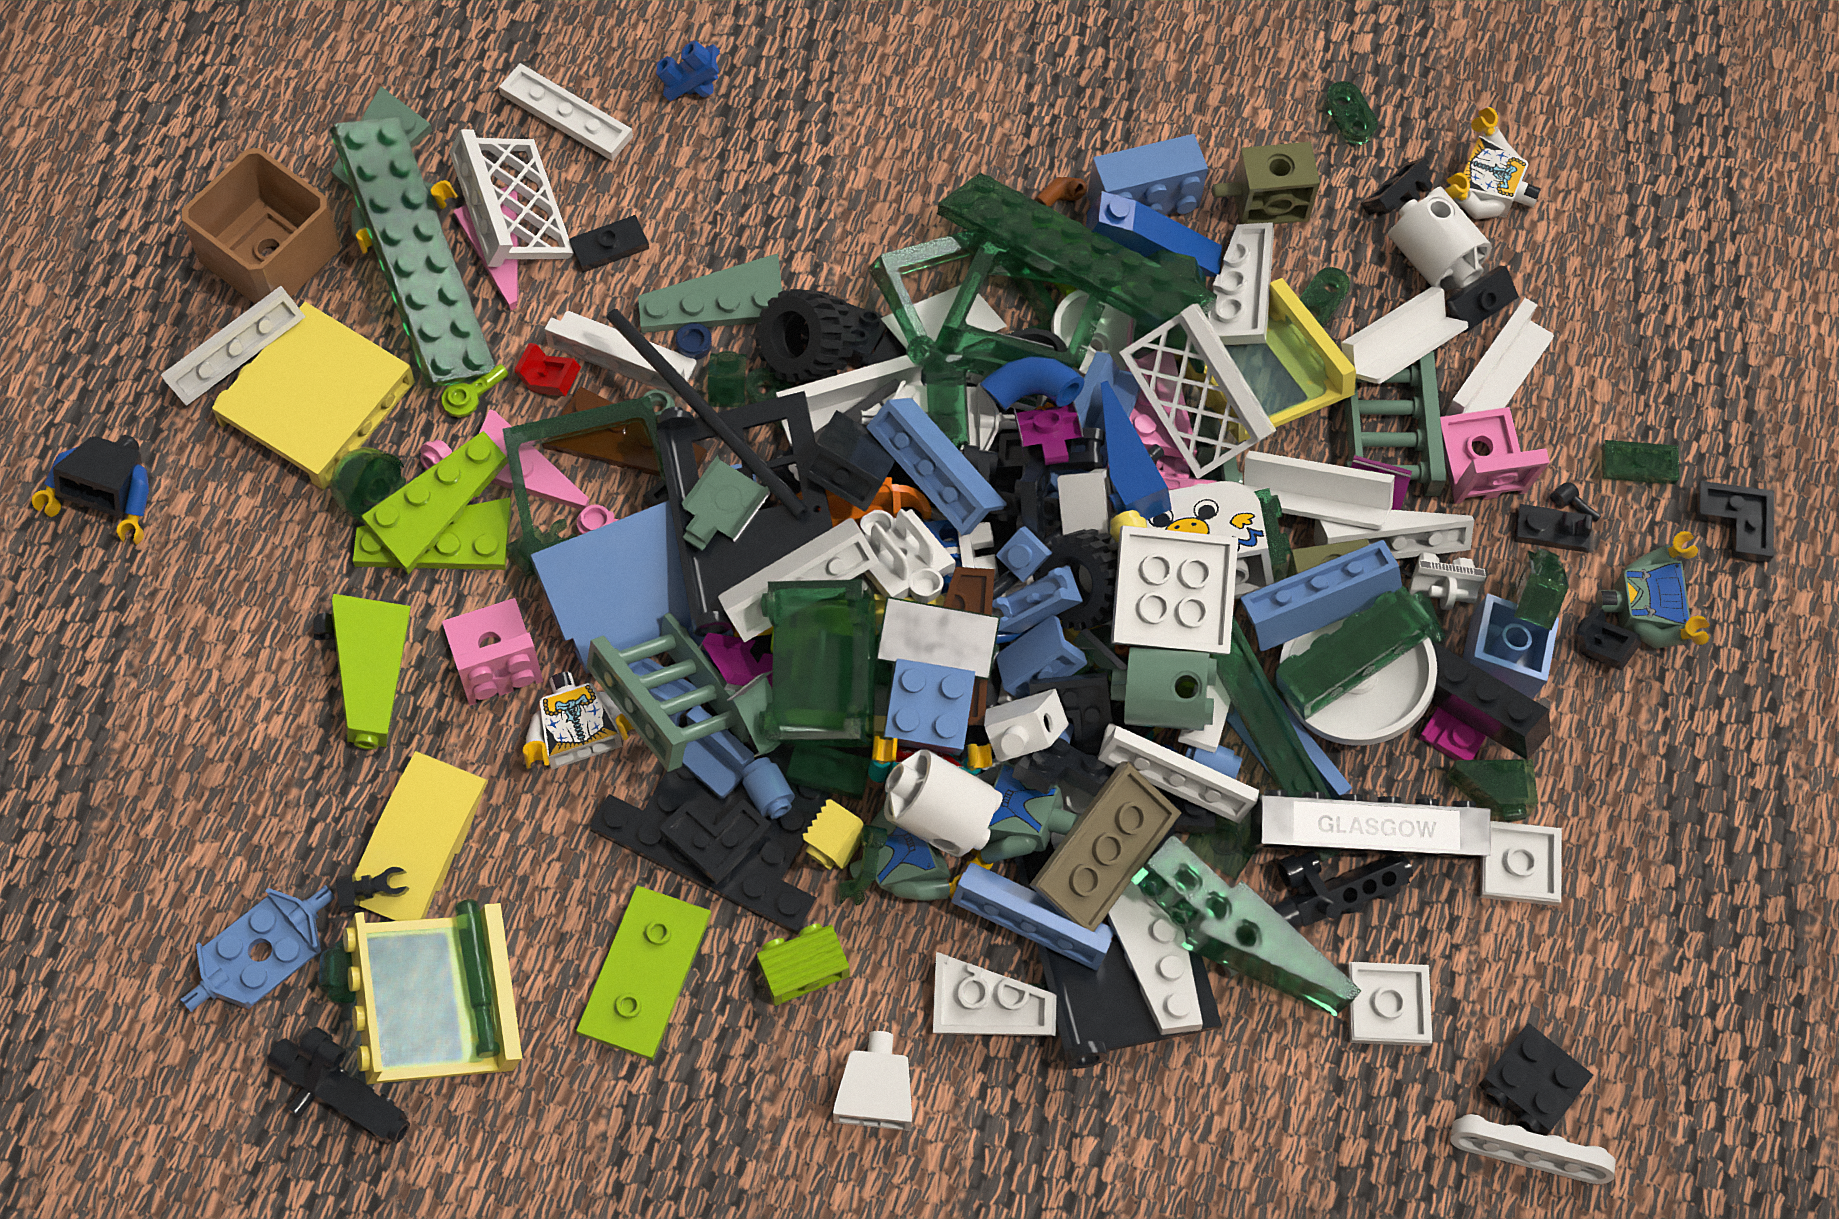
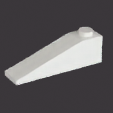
(1405, 533)

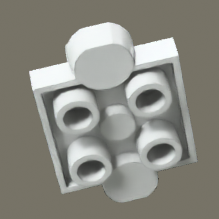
(906, 555)

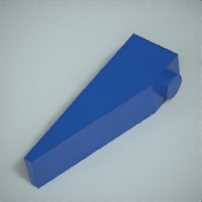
(1149, 231)
(1132, 471)

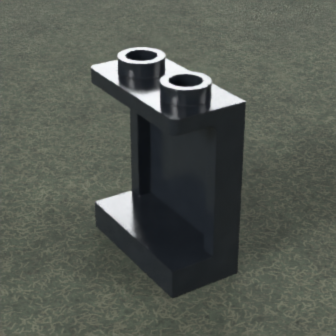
(848, 461)

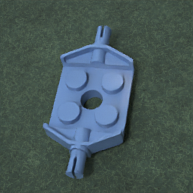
(276, 920)

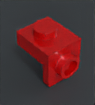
(546, 373)

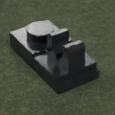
(1400, 184)
(1553, 528)

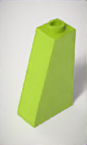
(369, 659)

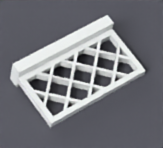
(485, 199)
(1224, 372)

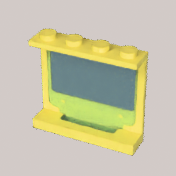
(1289, 373)
(418, 1003)

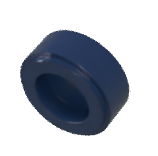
(693, 341)

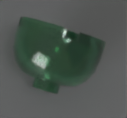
(365, 475)

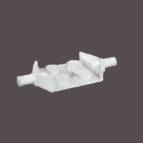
(982, 413)

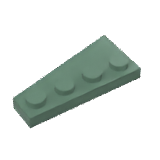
(714, 299)

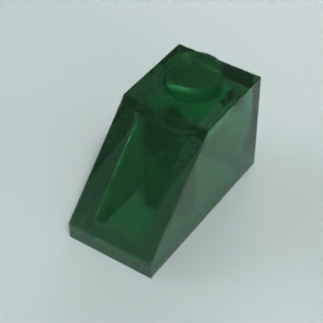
(1498, 785)

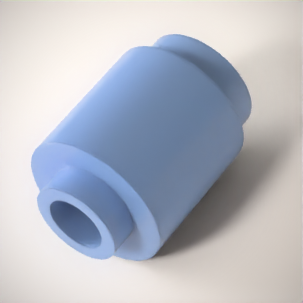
(1222, 760)
(767, 788)

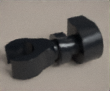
(350, 889)

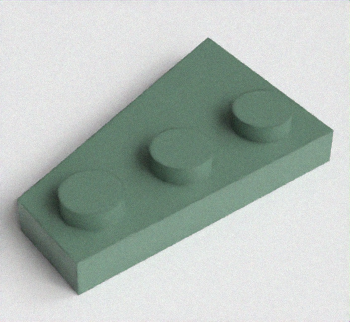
(388, 106)

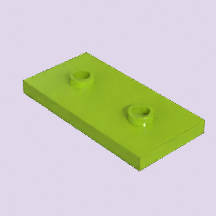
(644, 973)

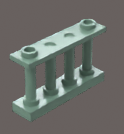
(1422, 407)
(649, 715)

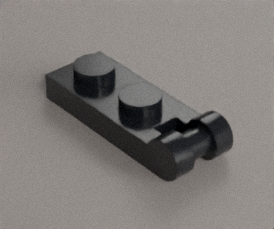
(1012, 459)

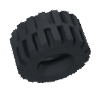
(828, 335)

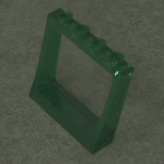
(889, 266)
(969, 341)
(565, 426)

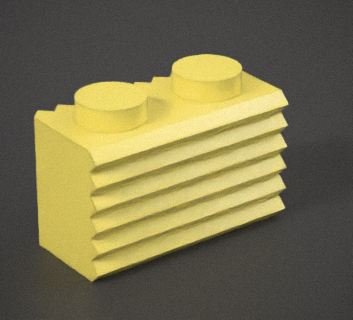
(833, 836)

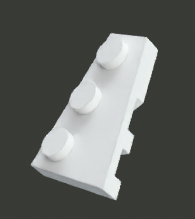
(986, 1003)

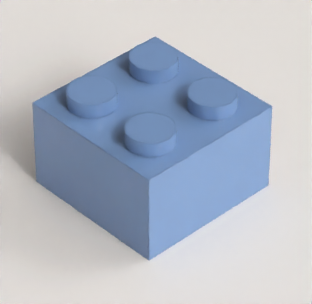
(1509, 646)
(929, 706)

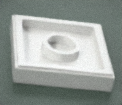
(1522, 864)
(1392, 1004)

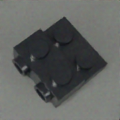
(1535, 1081)

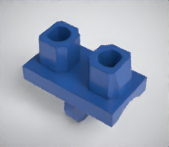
(691, 75)

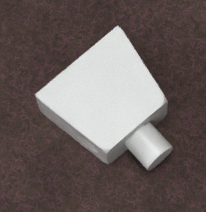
(1020, 726)
(875, 1087)

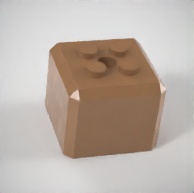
(258, 207)

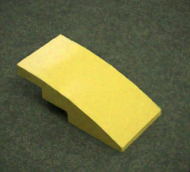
(420, 834)

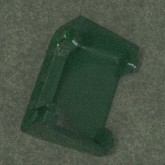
(821, 663)

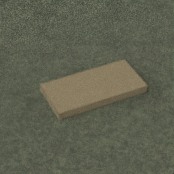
(1105, 848)

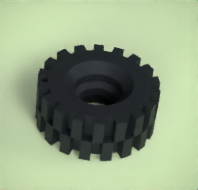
(1100, 560)

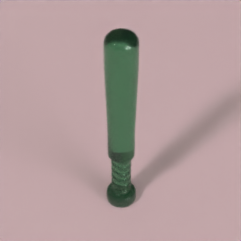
(475, 965)

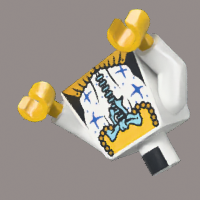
(1492, 174)
(573, 724)

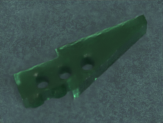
(1268, 944)

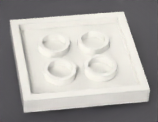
(1174, 590)

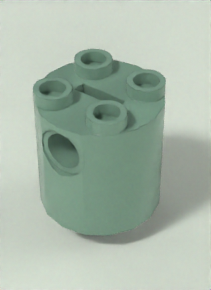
(1152, 684)

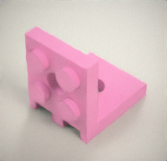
(1493, 474)
(498, 665)

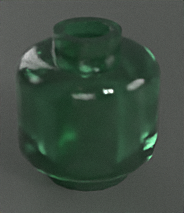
(334, 974)

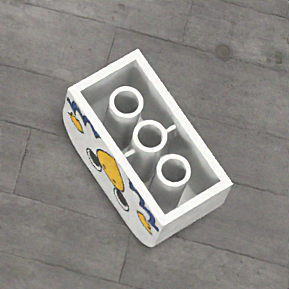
(1223, 510)

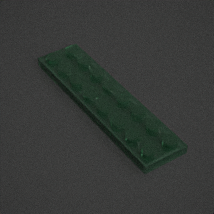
(412, 251)
(1073, 253)

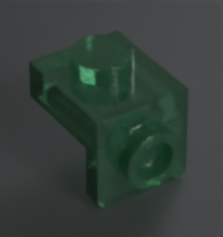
(727, 379)

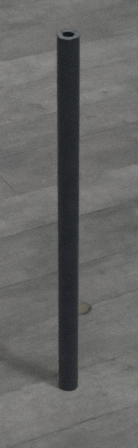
(708, 414)

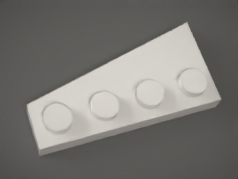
(1244, 286)
(1158, 960)

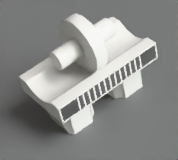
(1446, 581)

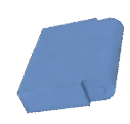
(615, 581)

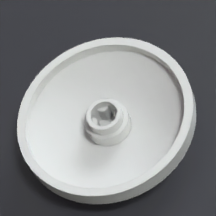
(1379, 705)

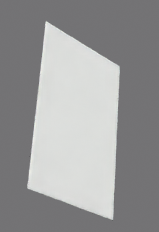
(935, 310)

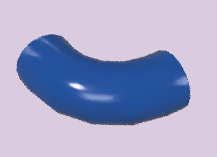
(1030, 377)

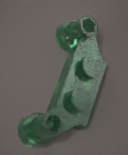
(944, 390)

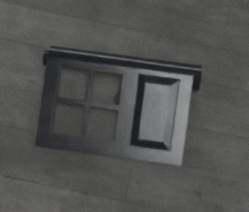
(769, 533)
(1105, 1006)

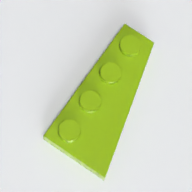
(424, 508)
(471, 542)

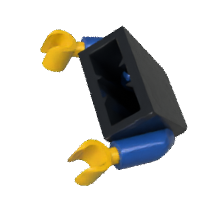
(102, 477)

